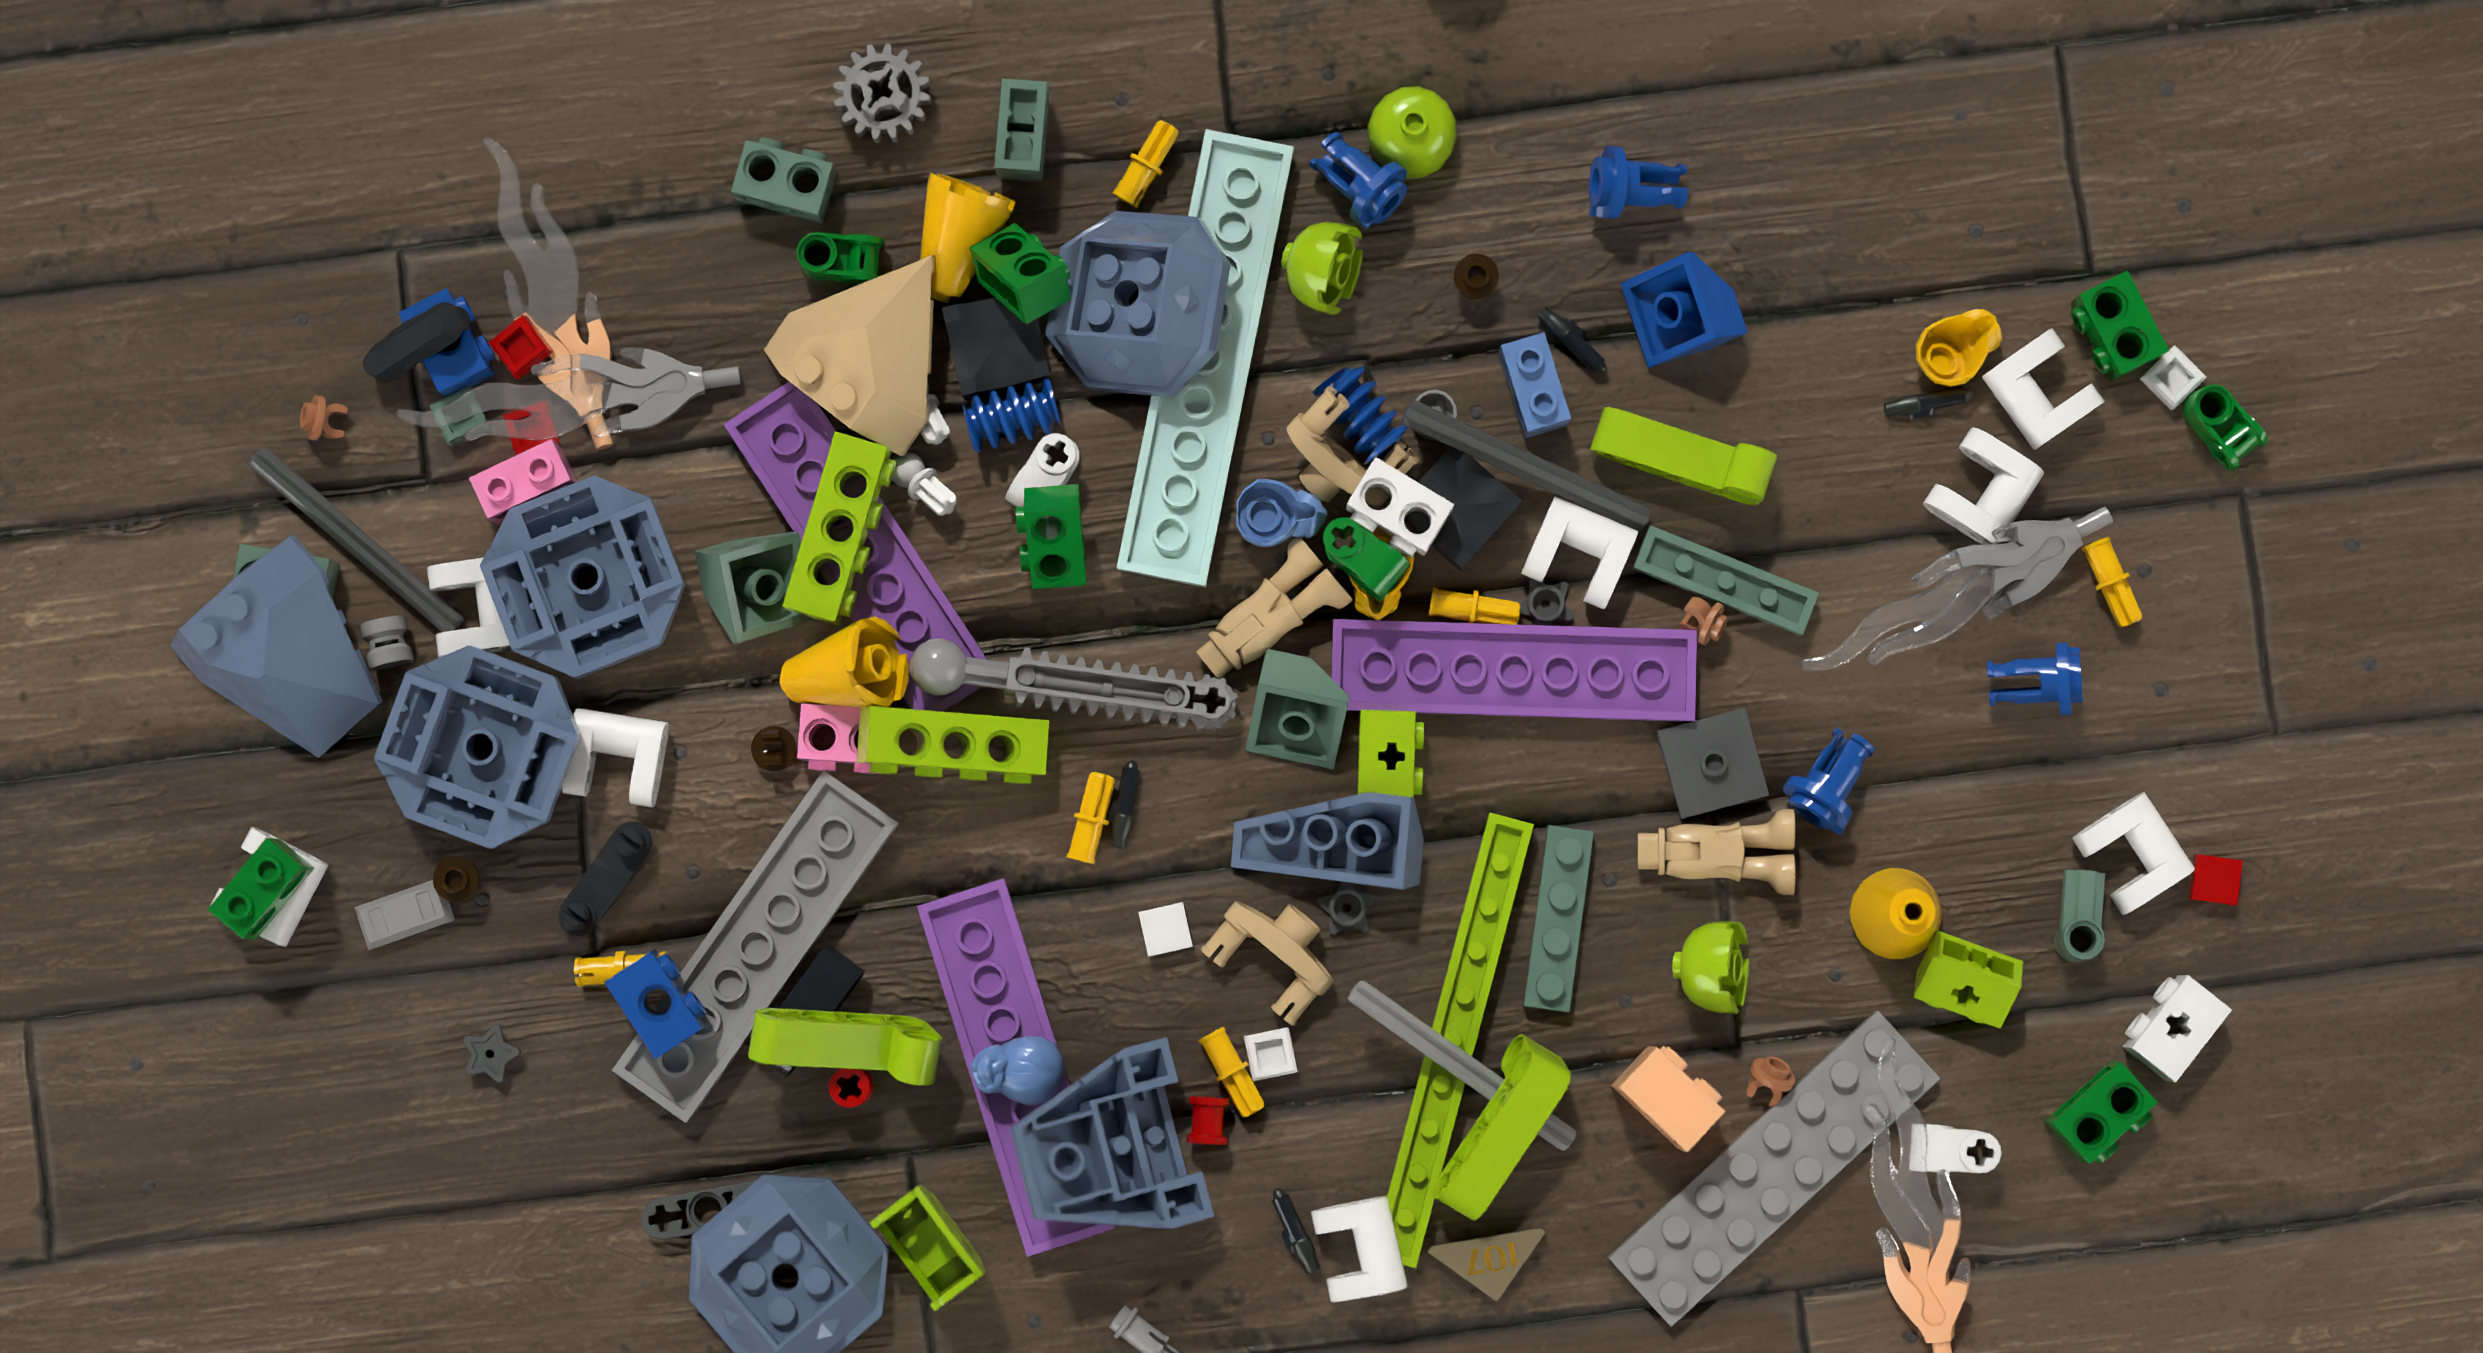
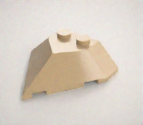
(866, 354)

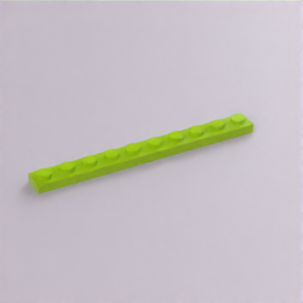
(1459, 1021)

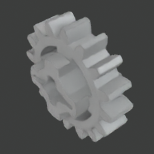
(892, 76)

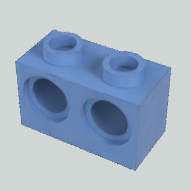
(1534, 385)

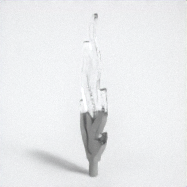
(596, 387)
(2031, 558)

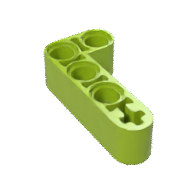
(1684, 457)
(847, 1040)
(1505, 1128)

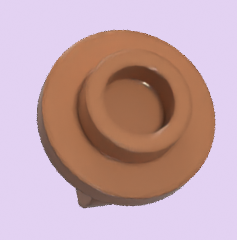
(315, 418)
(1707, 621)
(1773, 1074)

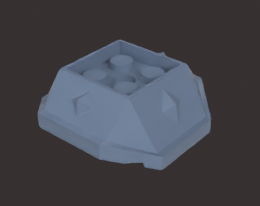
(1170, 325)
(537, 566)
(432, 738)
(797, 1224)

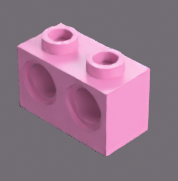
(522, 479)
(846, 726)

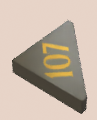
(1489, 1260)

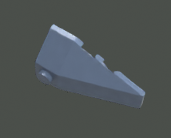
(1346, 839)

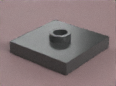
(1712, 763)

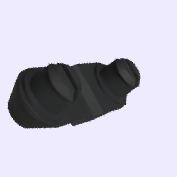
(415, 341)
(605, 879)

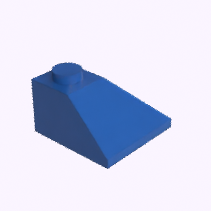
(1682, 309)

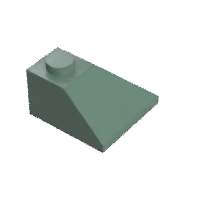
(749, 582)
(1297, 711)

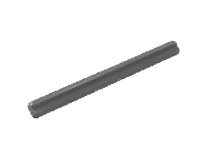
(1525, 465)
(355, 540)

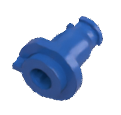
(1616, 184)
(1374, 190)
(2058, 678)
(1823, 791)

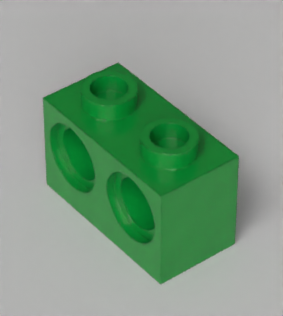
(1021, 273)
(2130, 321)
(1052, 537)
(261, 888)
(2094, 1102)

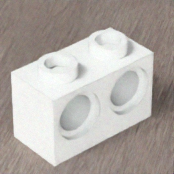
(1406, 497)

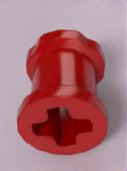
(837, 1088)
(1207, 1120)

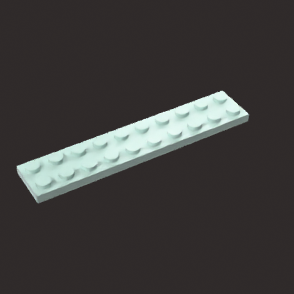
(1194, 435)

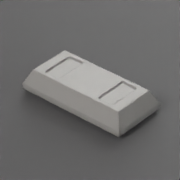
(403, 915)

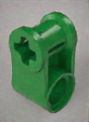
(845, 257)
(2225, 428)
(1369, 562)

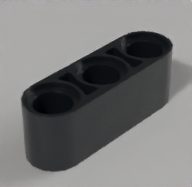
(823, 987)

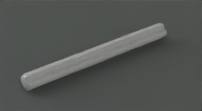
(1445, 1054)

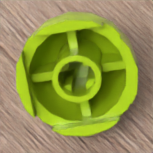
(1413, 130)
(1323, 265)
(1713, 967)

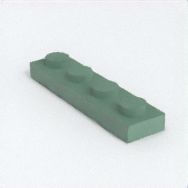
(1725, 580)
(1558, 918)

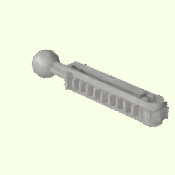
(942, 667)

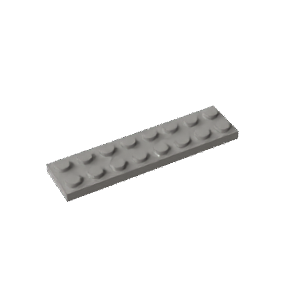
(762, 940)
(1767, 1172)

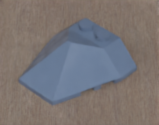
(281, 650)
(1111, 1148)

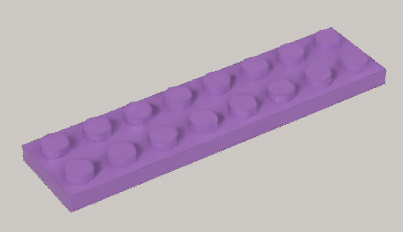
(787, 447)
(1516, 670)
(993, 1002)

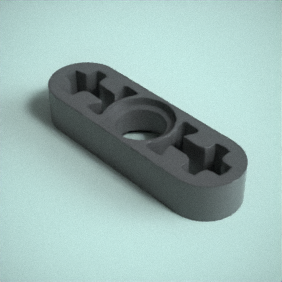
(672, 1204)

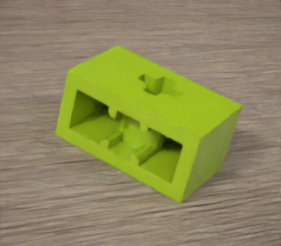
(1386, 728)
(1968, 979)

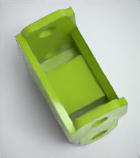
(930, 1245)

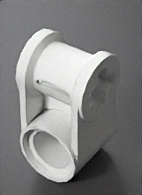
(1038, 470)
(1949, 1150)

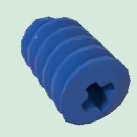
(1363, 414)
(1011, 415)

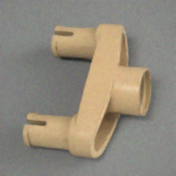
(1330, 464)
(1284, 937)

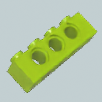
(845, 459)
(1023, 737)

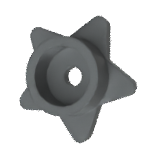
(1554, 595)
(1338, 917)
(502, 1051)

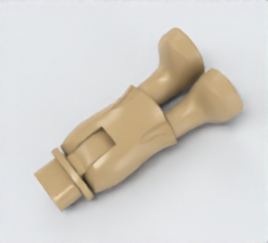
(1269, 613)
(1719, 851)

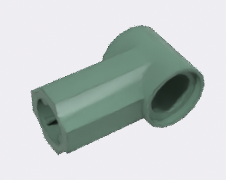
(2081, 909)

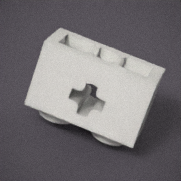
(2199, 1019)

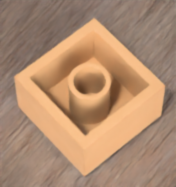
(1668, 1097)

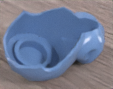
(1275, 512)
(1021, 1069)

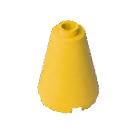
(955, 220)
(849, 668)
(1880, 916)

